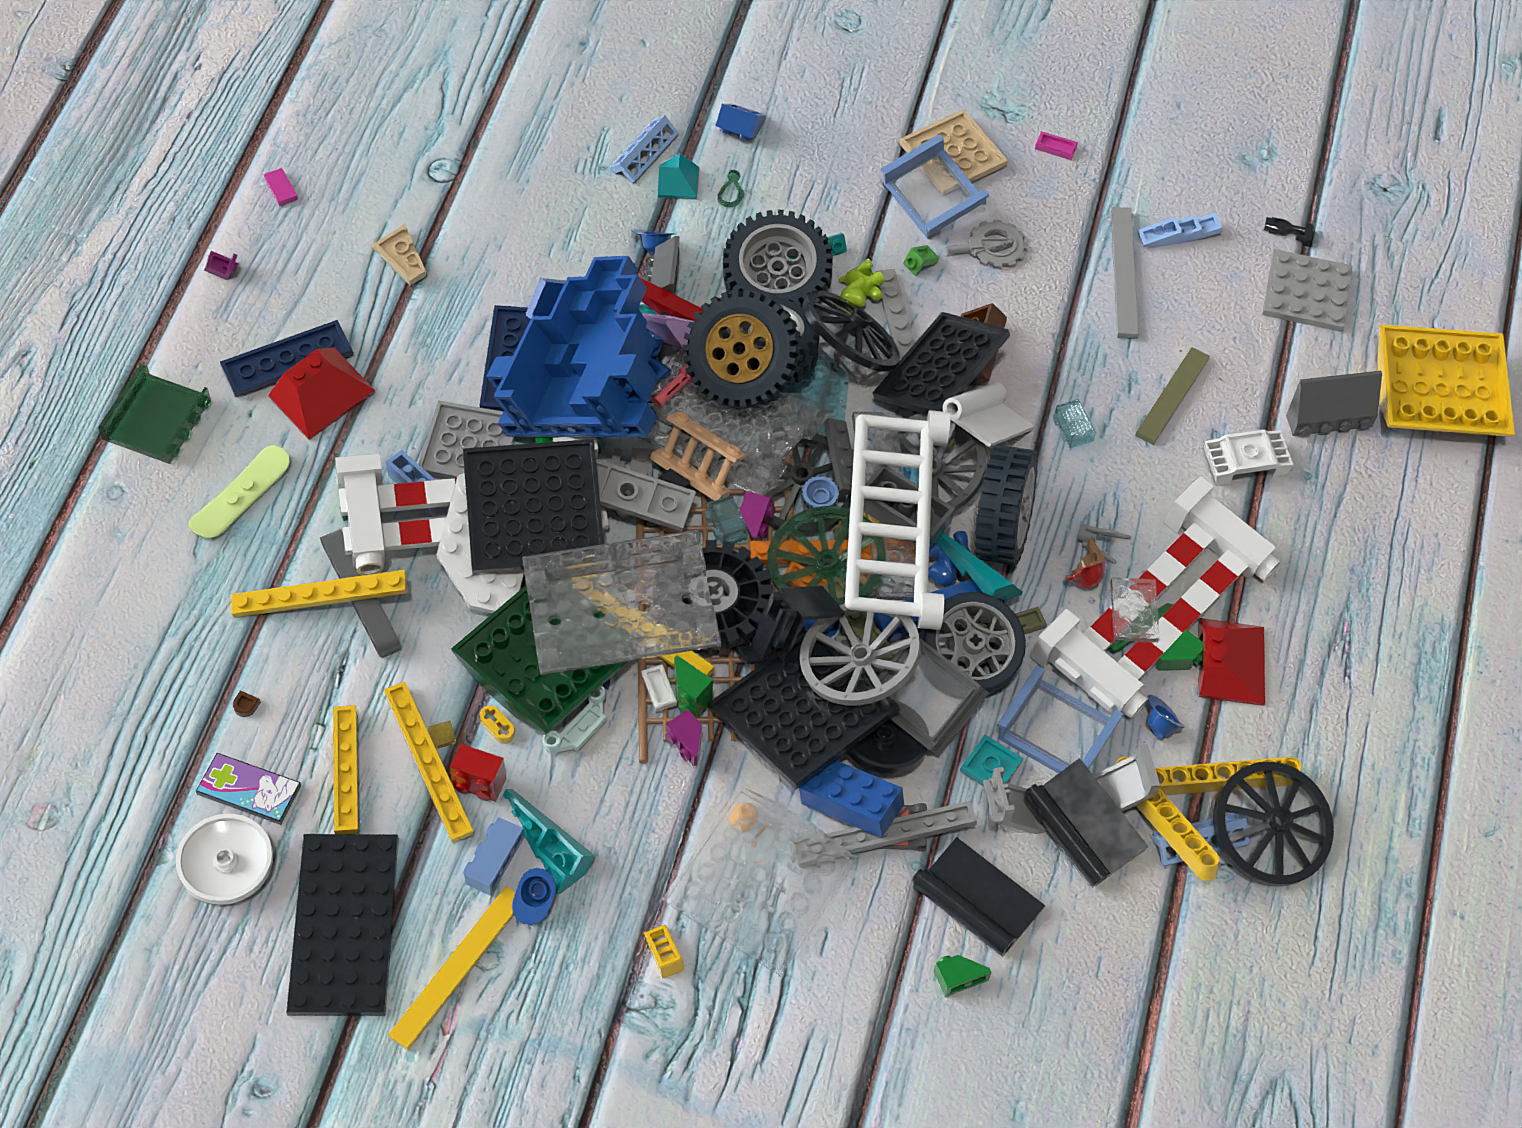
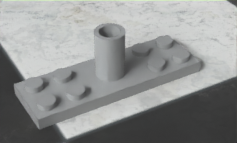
(643, 496)

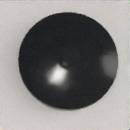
(888, 750)

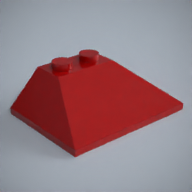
(319, 391)
(1232, 662)

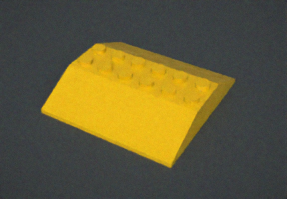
(1444, 380)

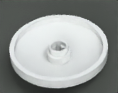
(224, 859)

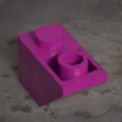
(756, 512)
(686, 734)

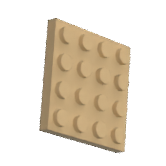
(963, 142)

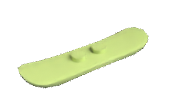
(241, 493)

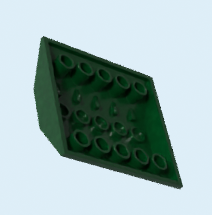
(506, 665)

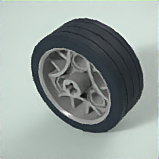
(973, 643)

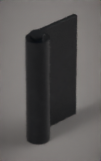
(1085, 822)
(978, 896)

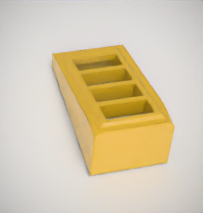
(670, 964)

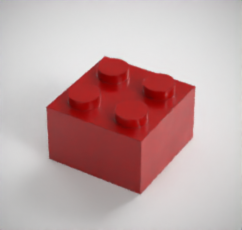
(478, 773)

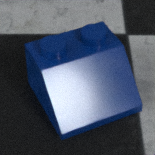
(740, 121)

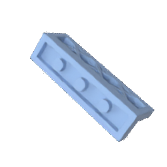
(639, 145)
(1206, 830)

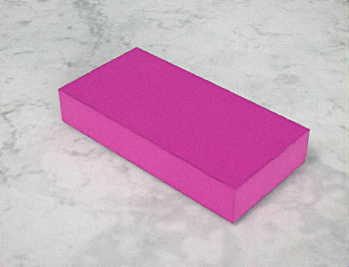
(1056, 145)
(280, 187)

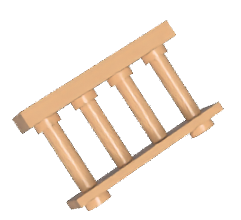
(698, 477)

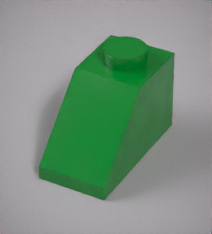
(1182, 654)
(959, 974)

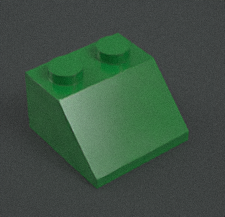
(692, 687)

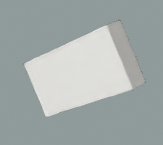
(659, 688)

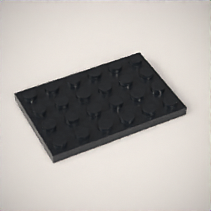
(941, 363)

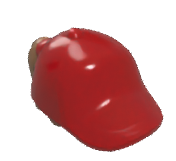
(1090, 569)

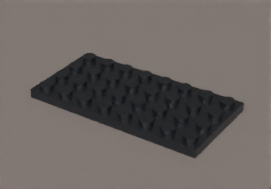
(343, 925)

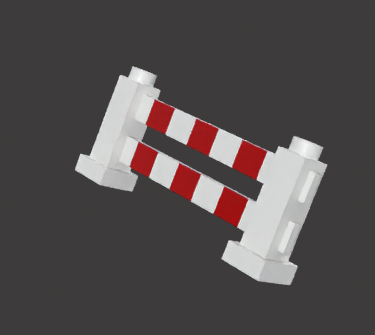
(364, 498)
(1207, 525)

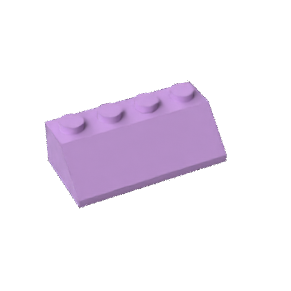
(668, 328)

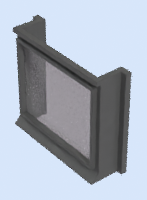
(934, 699)

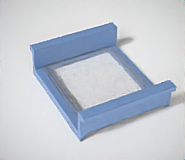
(931, 186)
(1054, 725)

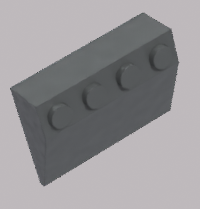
(1335, 403)

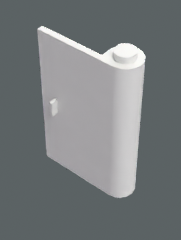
(985, 415)

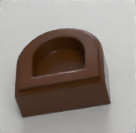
(245, 704)

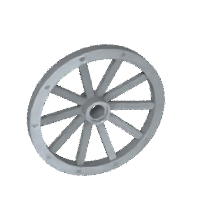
(860, 658)

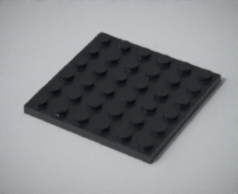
(530, 501)
(790, 722)

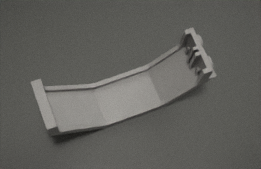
(1124, 782)

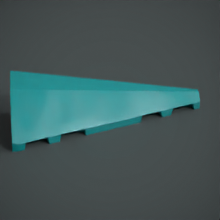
(984, 576)
(555, 848)

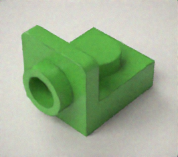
(920, 257)

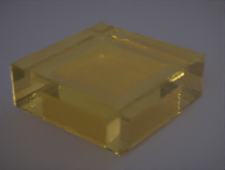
(442, 734)

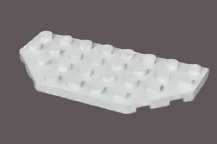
(480, 590)

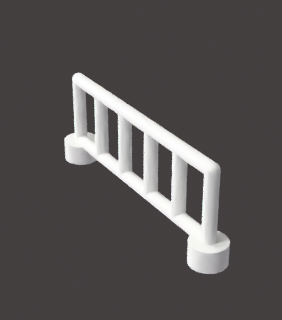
(926, 606)

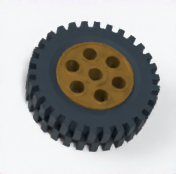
(776, 359)

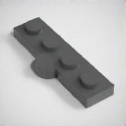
(840, 453)

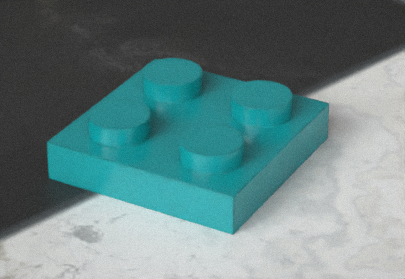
(987, 757)

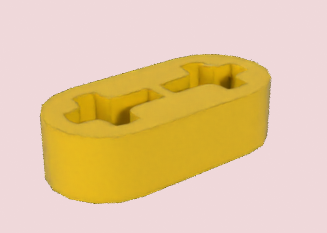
(500, 721)

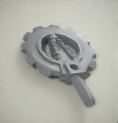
(984, 247)

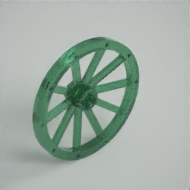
(824, 556)

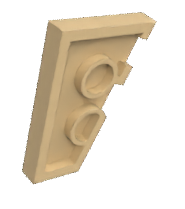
(401, 255)

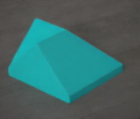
(678, 178)

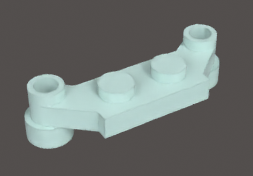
(580, 729)

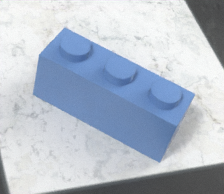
(404, 469)
(493, 856)

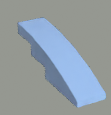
(1181, 231)

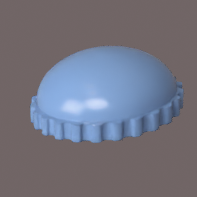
(820, 492)

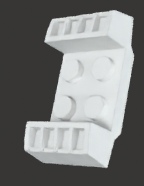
(1248, 453)

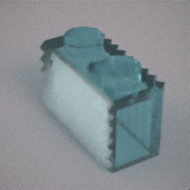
(1074, 423)
(726, 520)

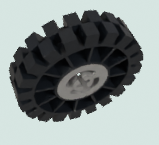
(747, 592)

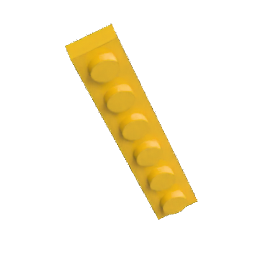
(345, 769)

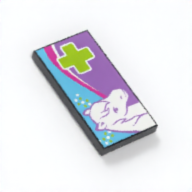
(248, 788)

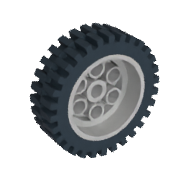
(787, 237)

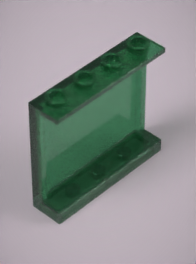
(153, 415)

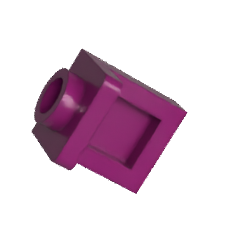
(221, 265)

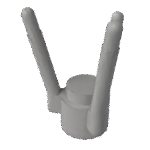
(1088, 532)

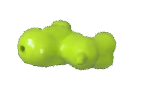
(862, 283)

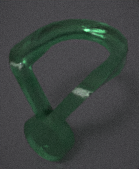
(734, 177)

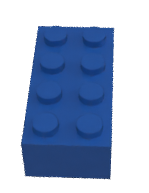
(853, 797)

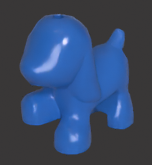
(944, 571)

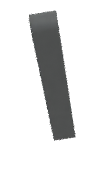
(368, 610)

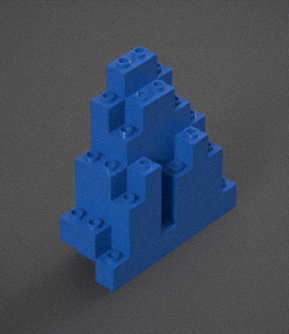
(583, 363)

